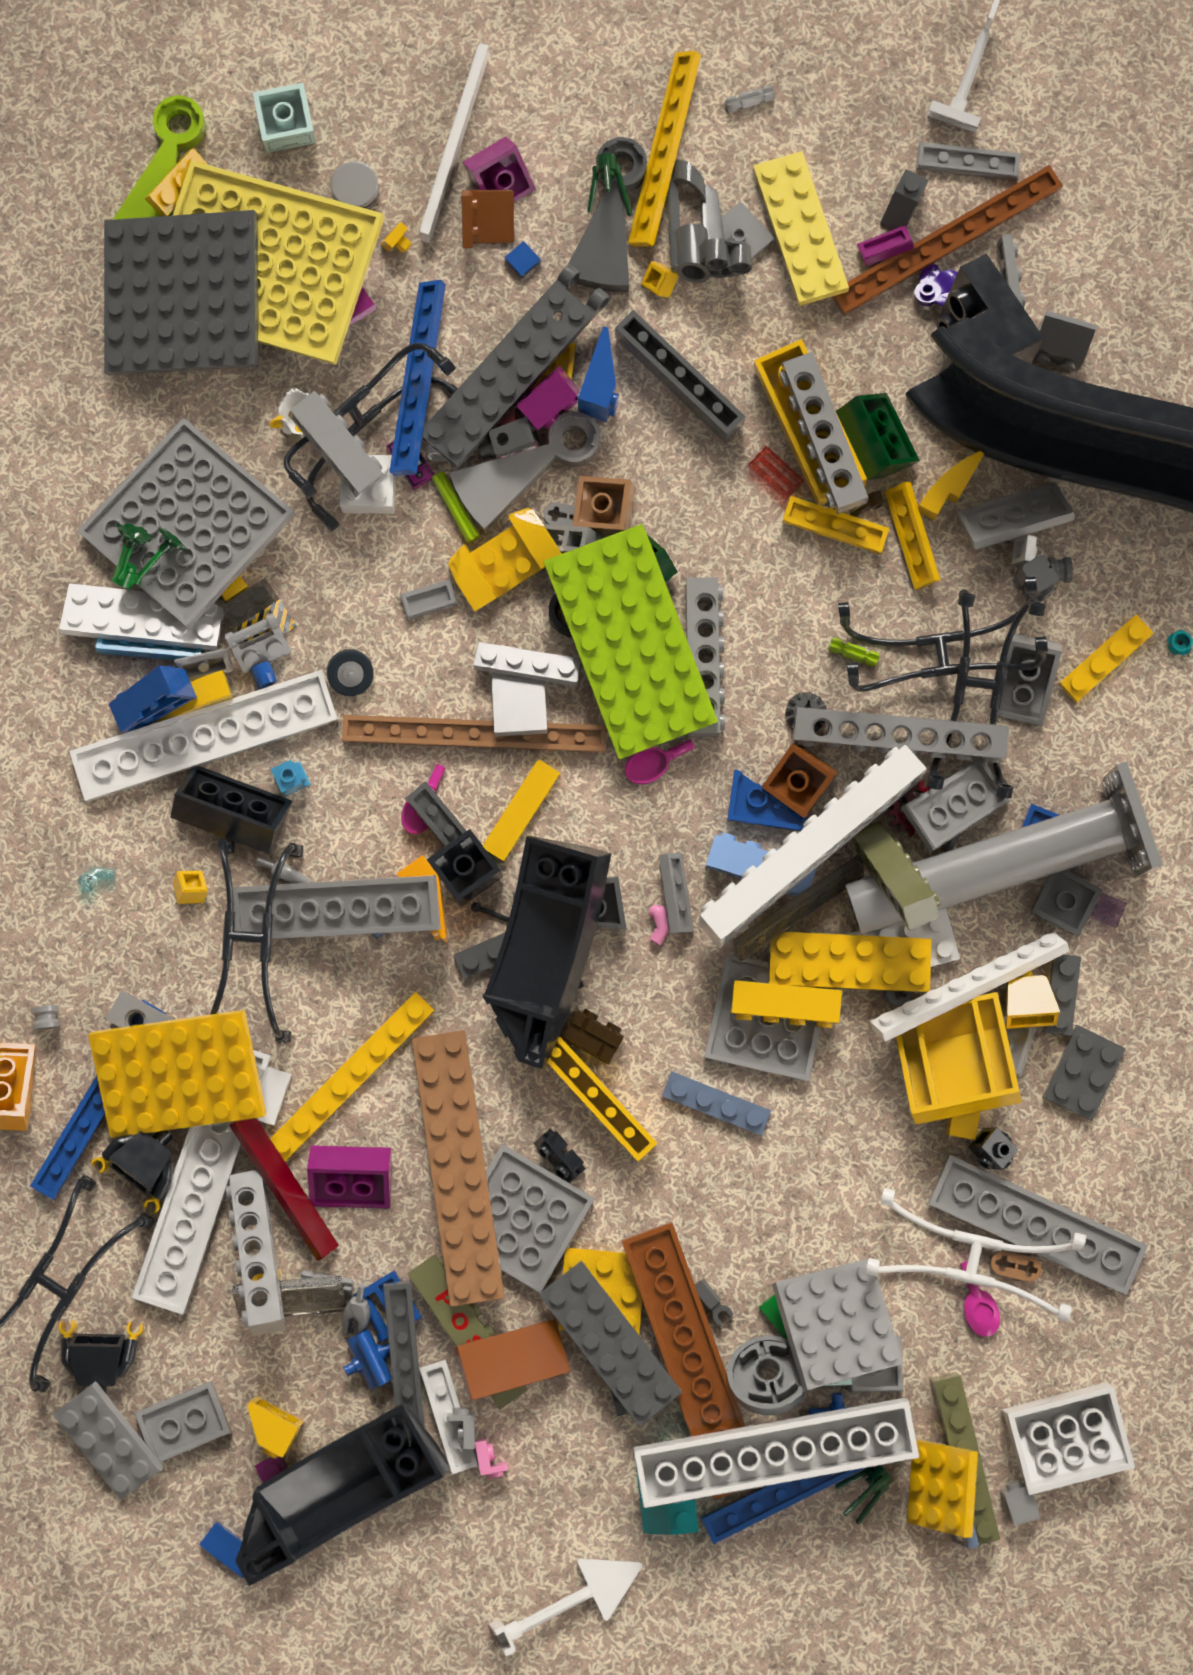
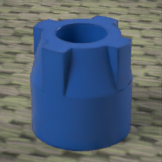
(263, 675)

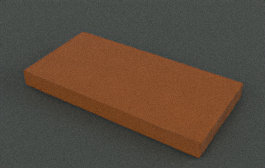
(512, 1360)

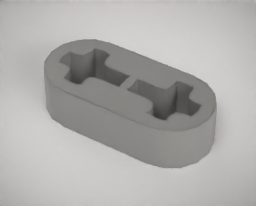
(564, 510)

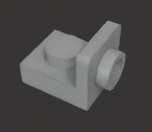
(466, 1432)

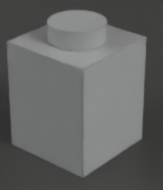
(1018, 1504)

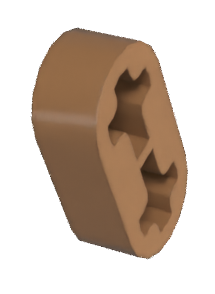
(1015, 1259)

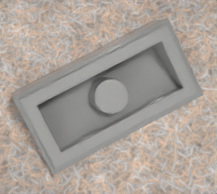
(205, 663)

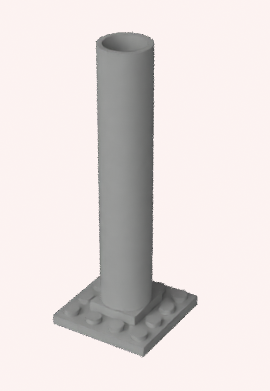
(1026, 854)

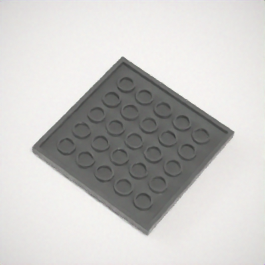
(181, 293)

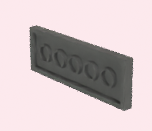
(610, 1343)

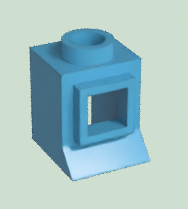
(290, 777)

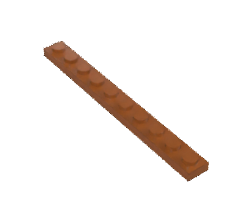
(949, 239)

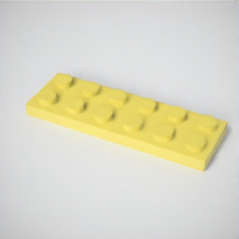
(800, 228)

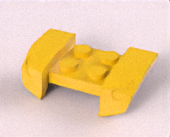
(503, 559)

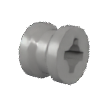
(45, 1017)

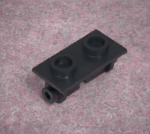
(566, 1165)

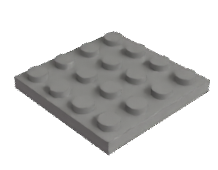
(758, 1044)
(532, 1216)
(837, 1324)

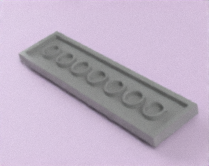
(341, 907)
(1036, 1221)

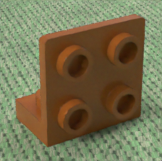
(487, 216)

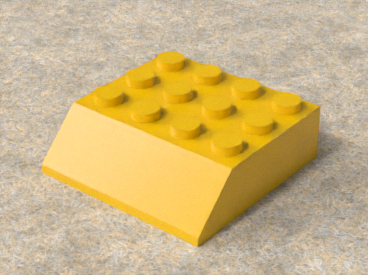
(959, 1062)

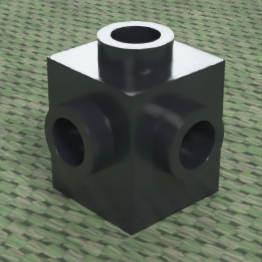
(993, 1148)

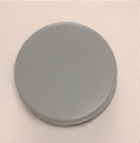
(355, 185)

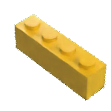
(786, 1002)

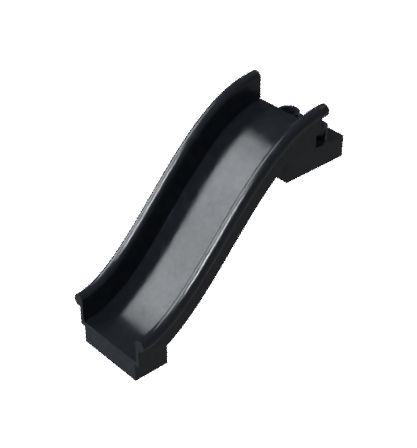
(1040, 419)

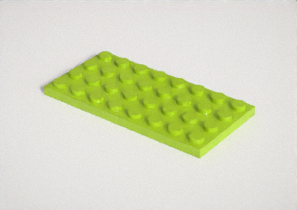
(630, 641)

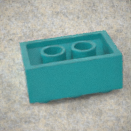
(669, 1518)

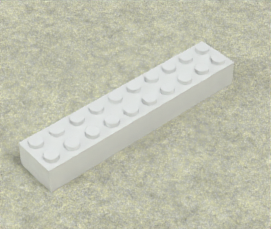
(811, 846)
(776, 1452)

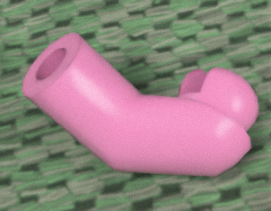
(659, 914)

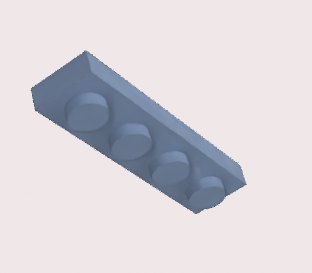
(716, 1103)

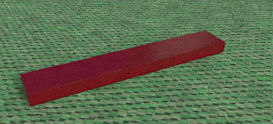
(285, 1187)

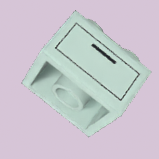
(284, 117)

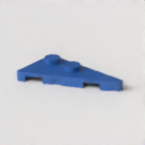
(756, 806)

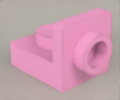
(485, 1454)

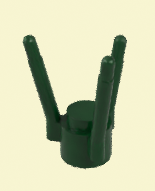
(606, 169)
(877, 1480)

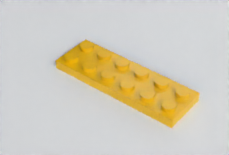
(850, 962)

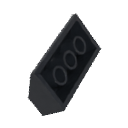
(230, 809)

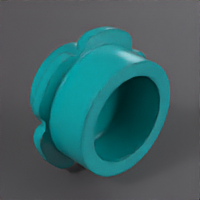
(1185, 638)

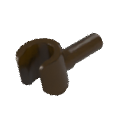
(875, 501)

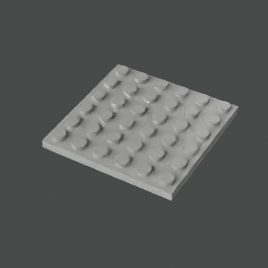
(206, 504)

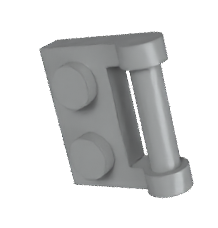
(259, 649)

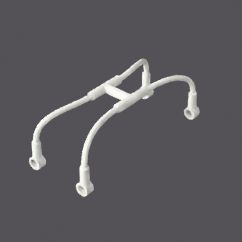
(977, 1242)

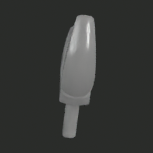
(287, 873)
(356, 1309)

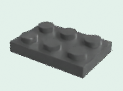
(1084, 1072)

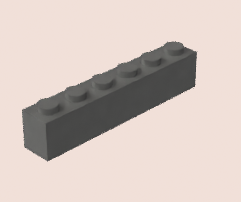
(679, 376)

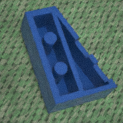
(152, 698)

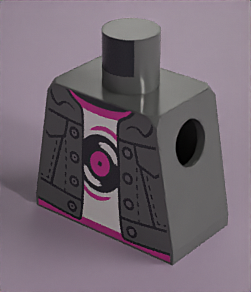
(520, 436)

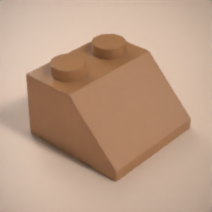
(604, 504)

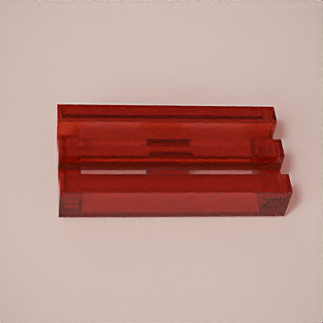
(771, 482)

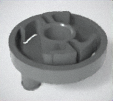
(749, 1387)

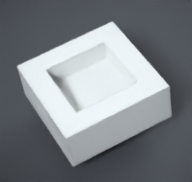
(1024, 550)

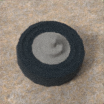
(350, 672)

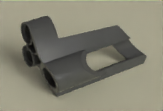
(702, 249)

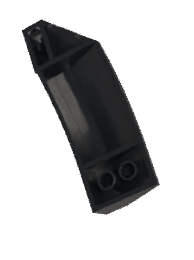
(546, 943)
(337, 1490)

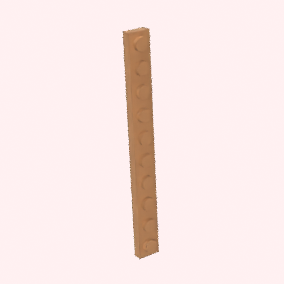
(469, 734)

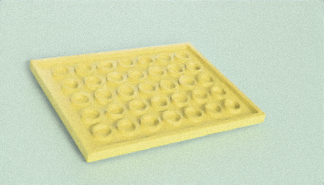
(308, 256)

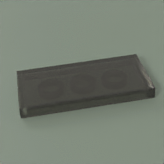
(304, 1296)

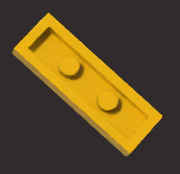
(166, 193)

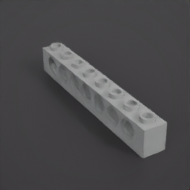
(995, 735)

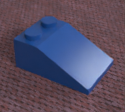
(598, 391)

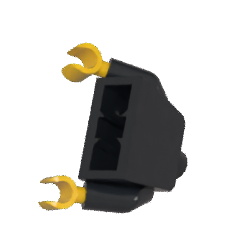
(142, 1162)
(98, 1356)

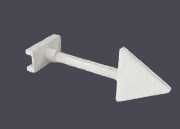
(955, 112)
(605, 1582)

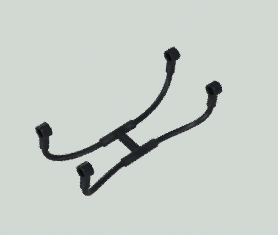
(361, 421)
(967, 600)
(940, 641)
(263, 937)
(38, 1382)

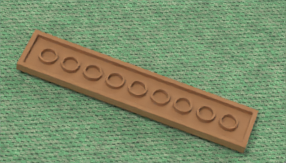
(458, 1169)

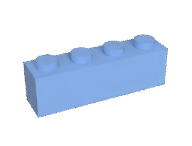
(736, 857)

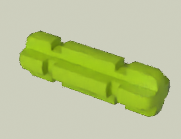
(854, 652)

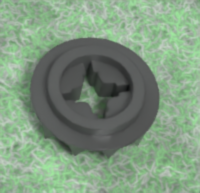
(801, 700)

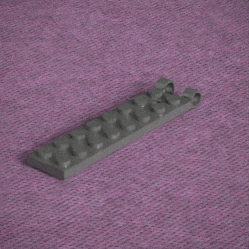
(511, 369)

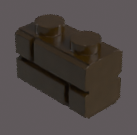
(593, 1036)

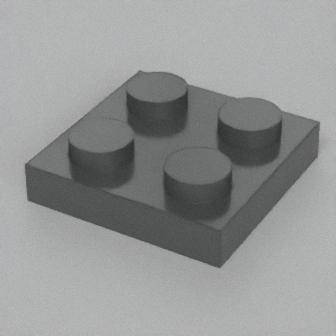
(1066, 901)

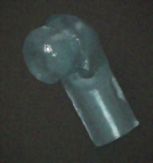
(94, 874)

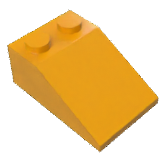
(16, 1085)

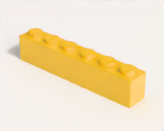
(600, 1100)

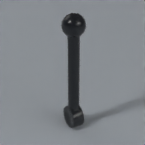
(476, 907)

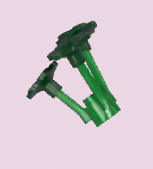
(125, 572)

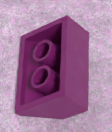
(350, 1176)

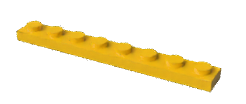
(664, 149)
(351, 1075)

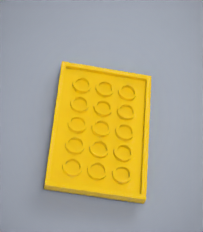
(177, 1073)

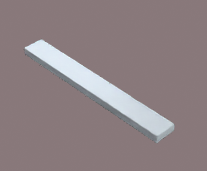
(454, 143)

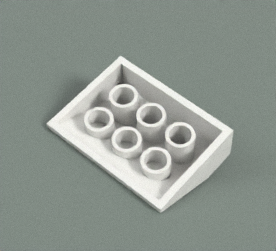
(1068, 1438)

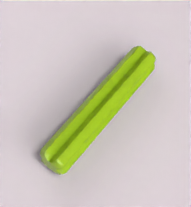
(455, 507)

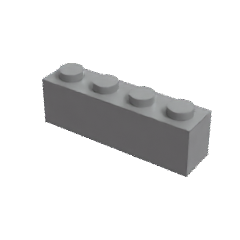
(335, 443)

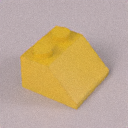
(273, 1427)

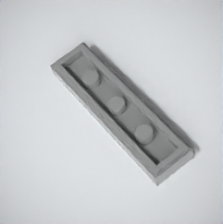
(968, 161)

